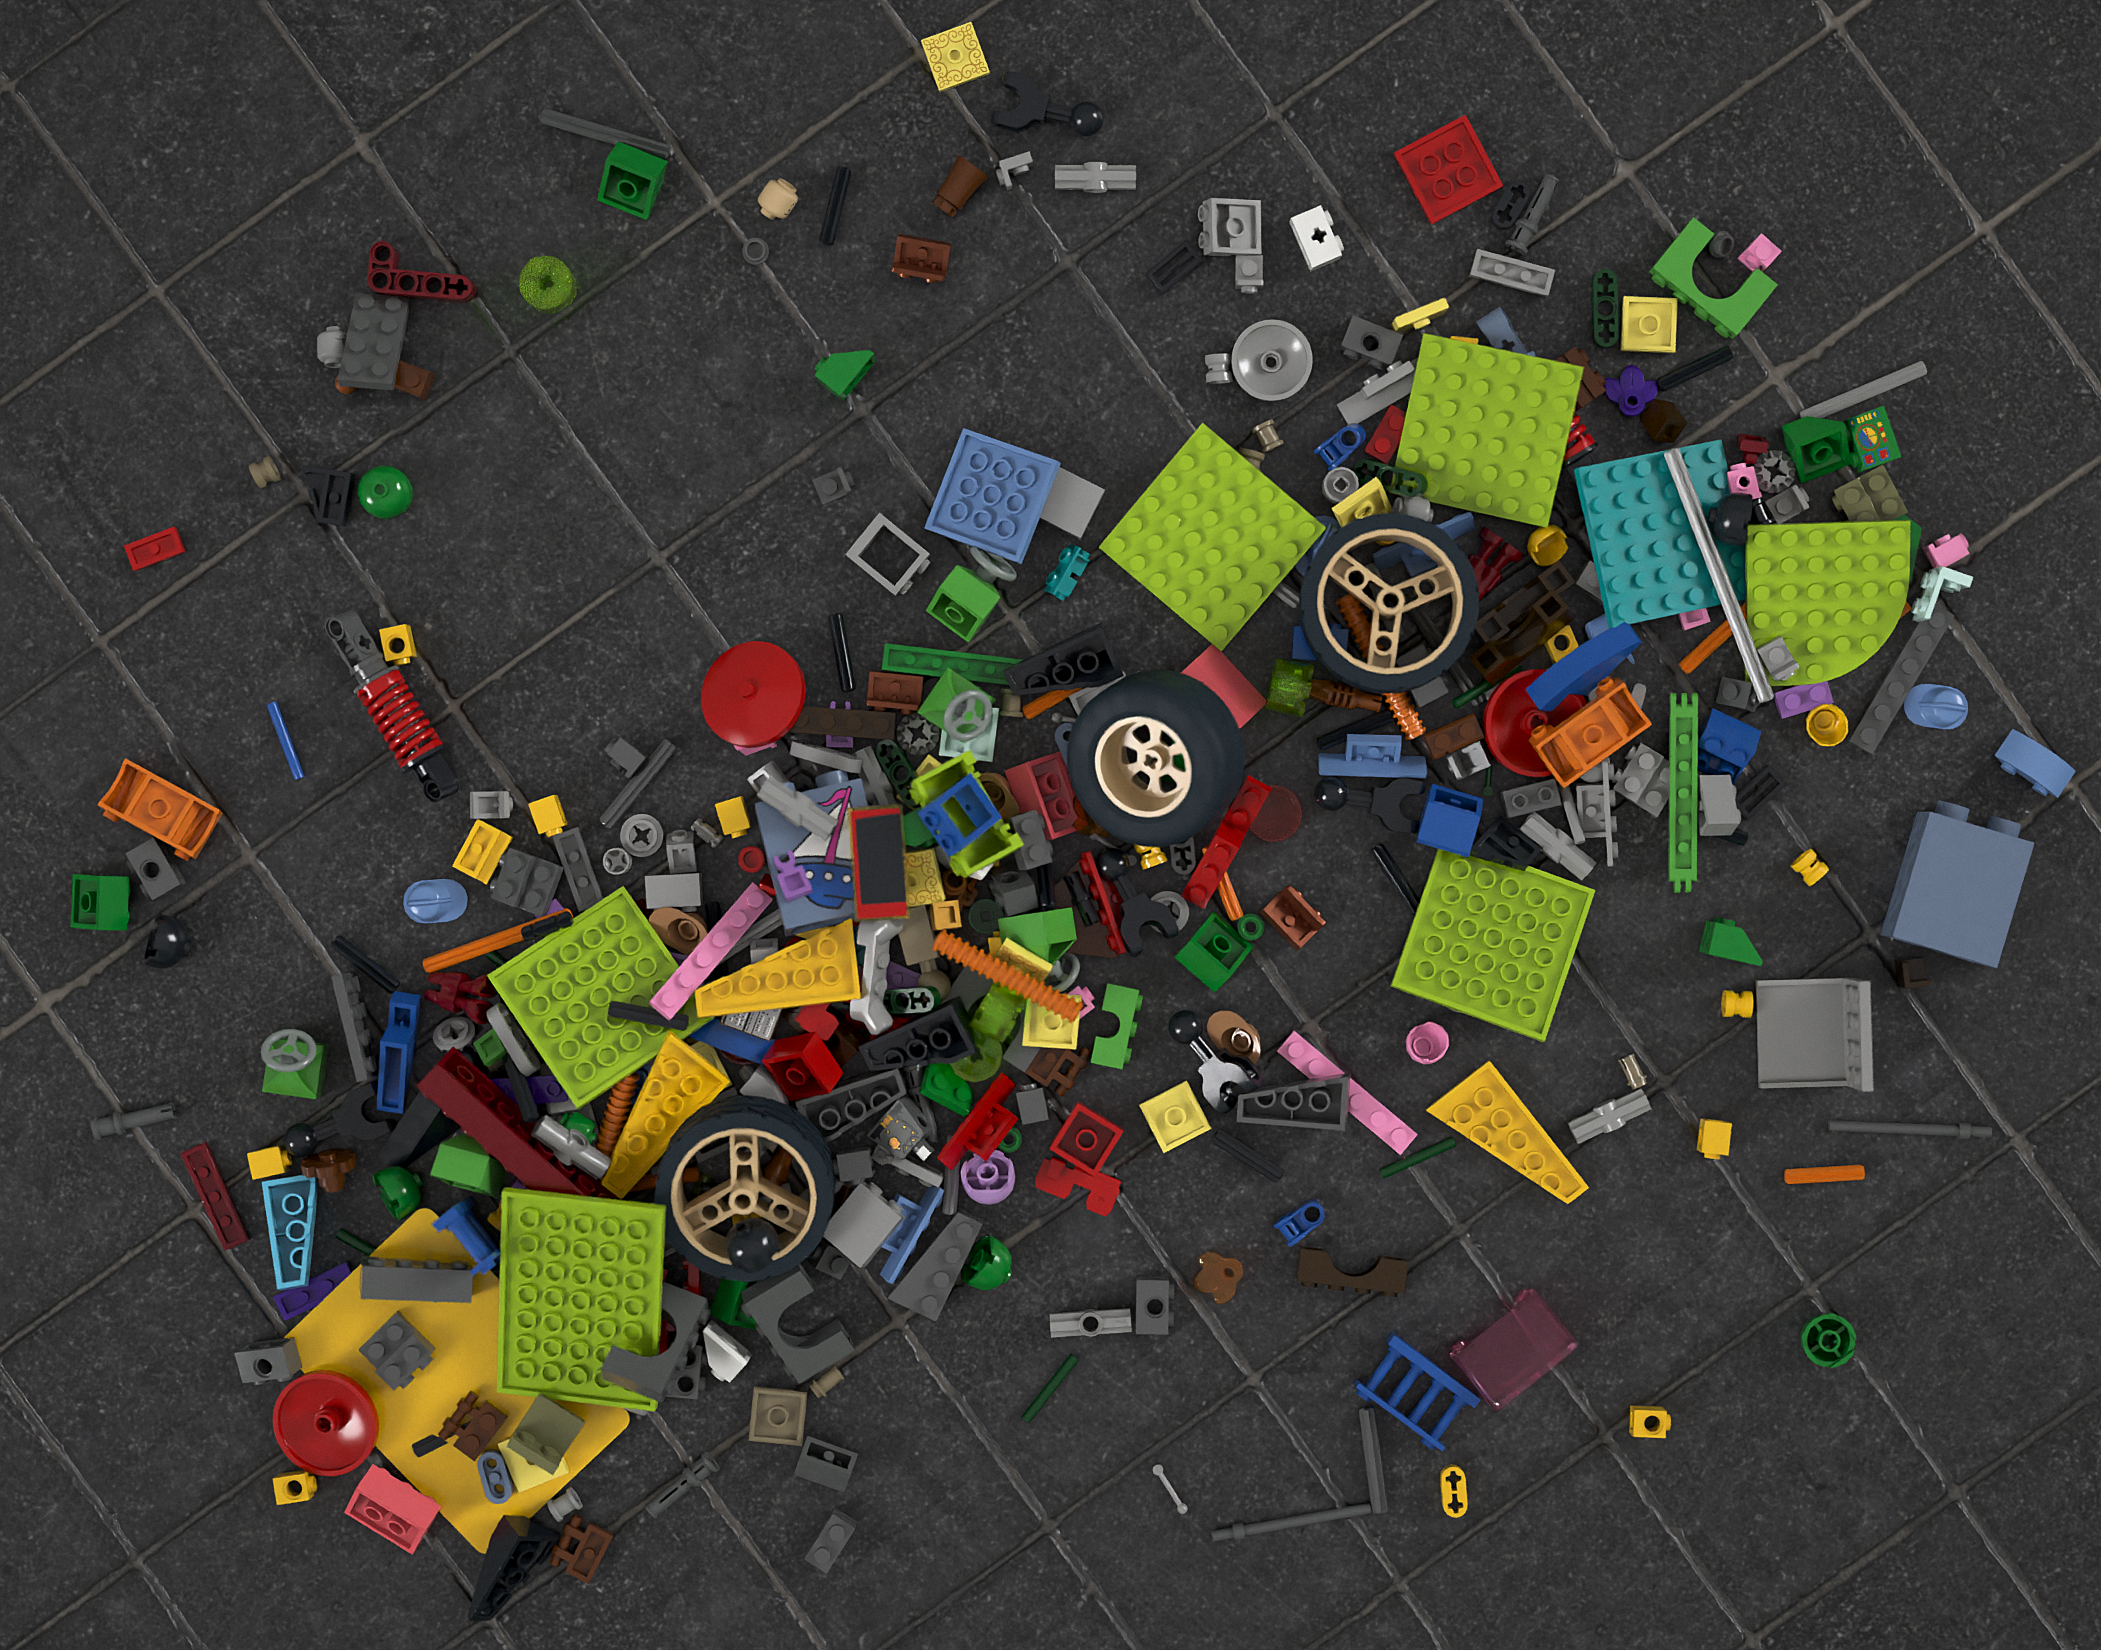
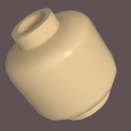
(777, 199)

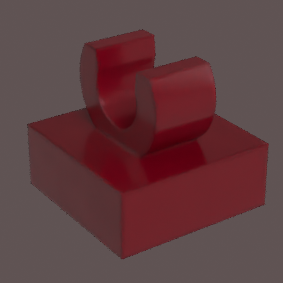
(1751, 446)

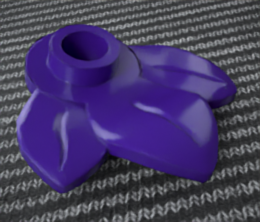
(1631, 387)

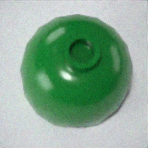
(385, 492)
(399, 1190)
(988, 1266)
(1828, 1340)

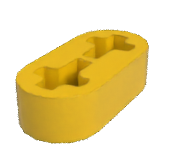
(1447, 1491)

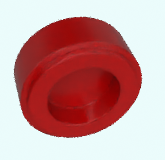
(751, 859)

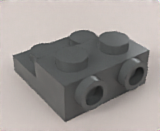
(526, 881)
(398, 1351)

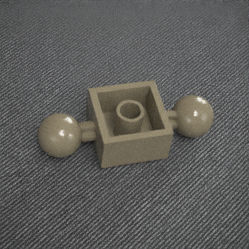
(917, 944)

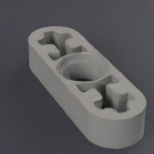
(826, 756)
(513, 1039)

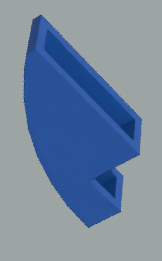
(1583, 667)
(398, 1052)

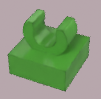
(490, 1048)

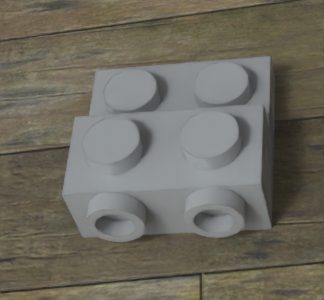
(1230, 227)
(1643, 779)

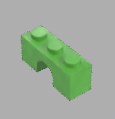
(1113, 1050)

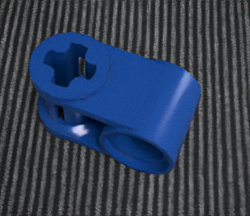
(1337, 448)
(1299, 1222)

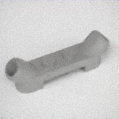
(870, 1007)

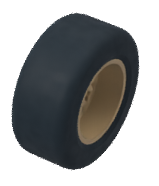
(1109, 783)

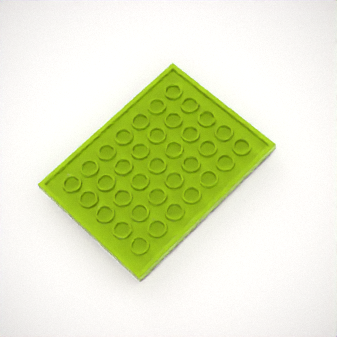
(573, 1287)

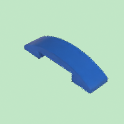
(733, 1041)

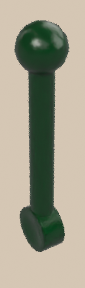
(1488, 790)

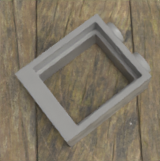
(869, 536)

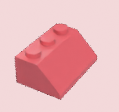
(1228, 683)
(1046, 788)
(392, 1508)

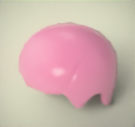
(1427, 1043)

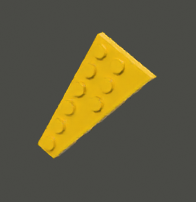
(801, 975)
(672, 1092)
(1498, 1121)

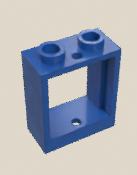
(974, 803)

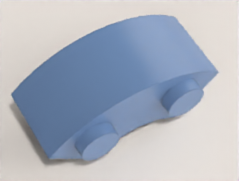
(2034, 763)

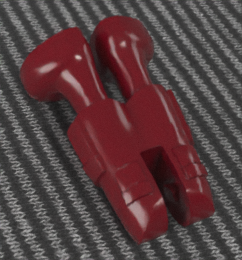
(1489, 575)
(453, 992)

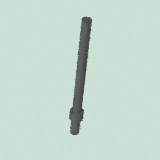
(1961, 1130)
(1239, 1531)

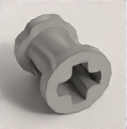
(564, 1504)

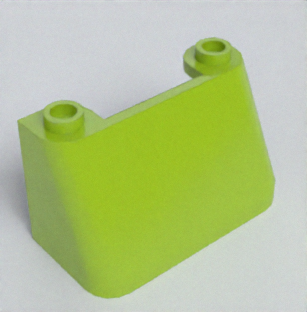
(990, 845)

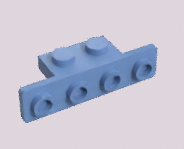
(1415, 560)
(1372, 757)
(905, 1237)

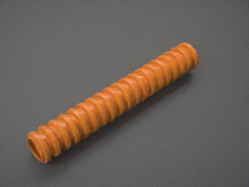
(1398, 701)
(1007, 976)
(616, 1114)

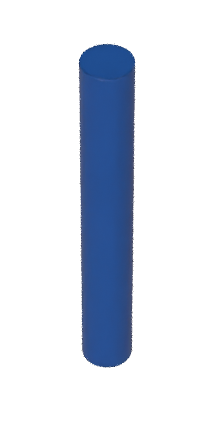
(285, 740)

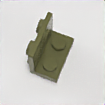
(545, 1433)

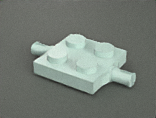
(981, 746)

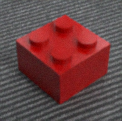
(802, 1066)
(1086, 1138)

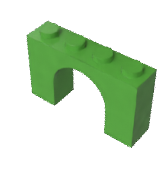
(1675, 272)

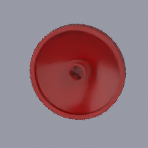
(753, 694)
(1514, 715)
(325, 1423)

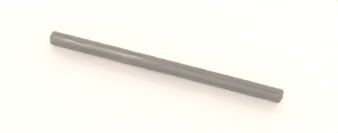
(1719, 575)

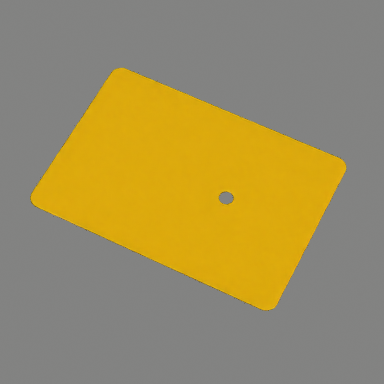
(461, 1363)

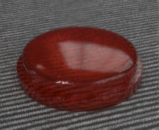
(1278, 815)

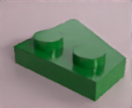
(947, 1088)

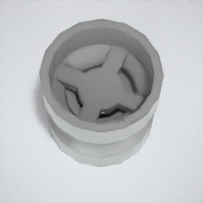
(1218, 368)
(613, 861)

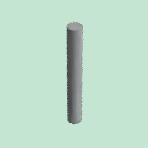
(1572, 815)

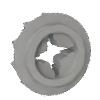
(1785, 466)
(905, 737)
(641, 848)
(1179, 907)
(443, 1033)

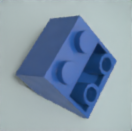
(1725, 745)
(1449, 820)

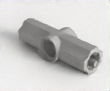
(1095, 177)
(874, 780)
(797, 808)
(1557, 845)
(1609, 1115)
(571, 1147)
(1109, 1321)

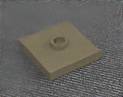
(778, 1415)

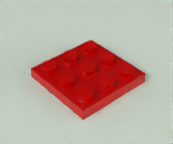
(1448, 170)

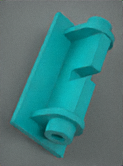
(1059, 581)

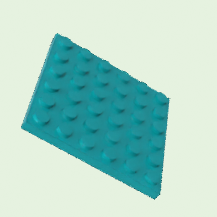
(1643, 537)

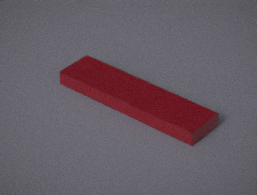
(215, 1196)

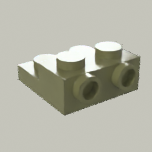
(1870, 497)

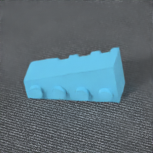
(291, 1223)

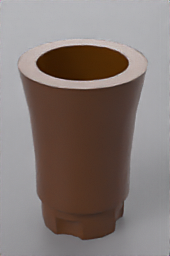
(958, 186)

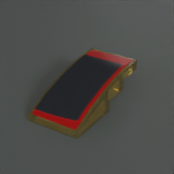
(878, 862)

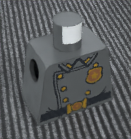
(904, 1130)

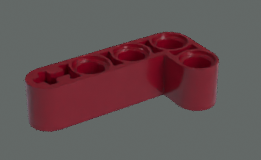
(422, 279)

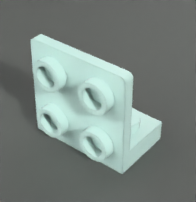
(1932, 582)

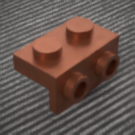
(921, 258)
(894, 691)
(1293, 917)

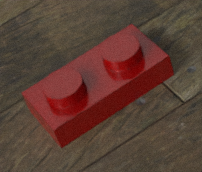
(1387, 435)
(154, 549)

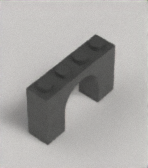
(969, 988)
(804, 1354)
(656, 1374)

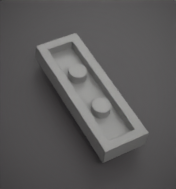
(1512, 273)

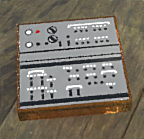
(758, 1024)

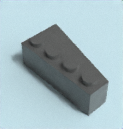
(852, 1101)
(1304, 1103)
(935, 1272)
(415, 1280)

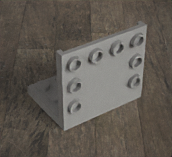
(1814, 1033)

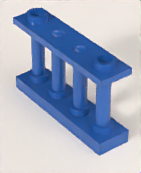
(470, 1234)
(1419, 1365)

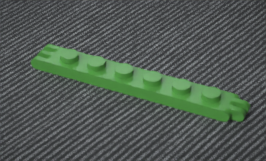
(1683, 791)

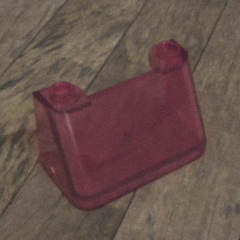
(1514, 1350)

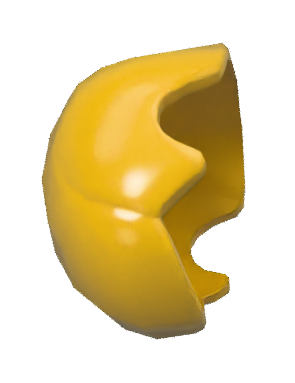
(1547, 545)
(1827, 724)

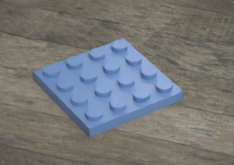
(992, 495)

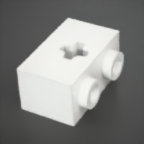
(1304, 228)

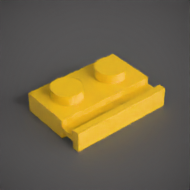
(482, 851)

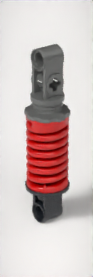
(392, 708)

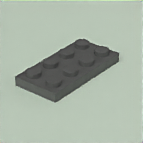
(374, 341)
(357, 1036)

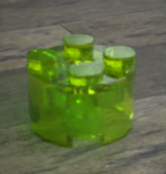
(554, 298)
(1289, 687)
(997, 1011)
(982, 1068)

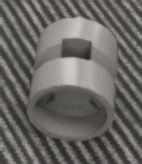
(1339, 485)

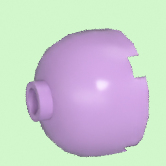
(988, 1180)

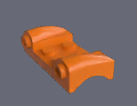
(1590, 732)
(160, 810)

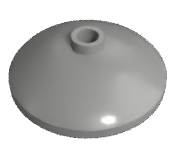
(1276, 341)

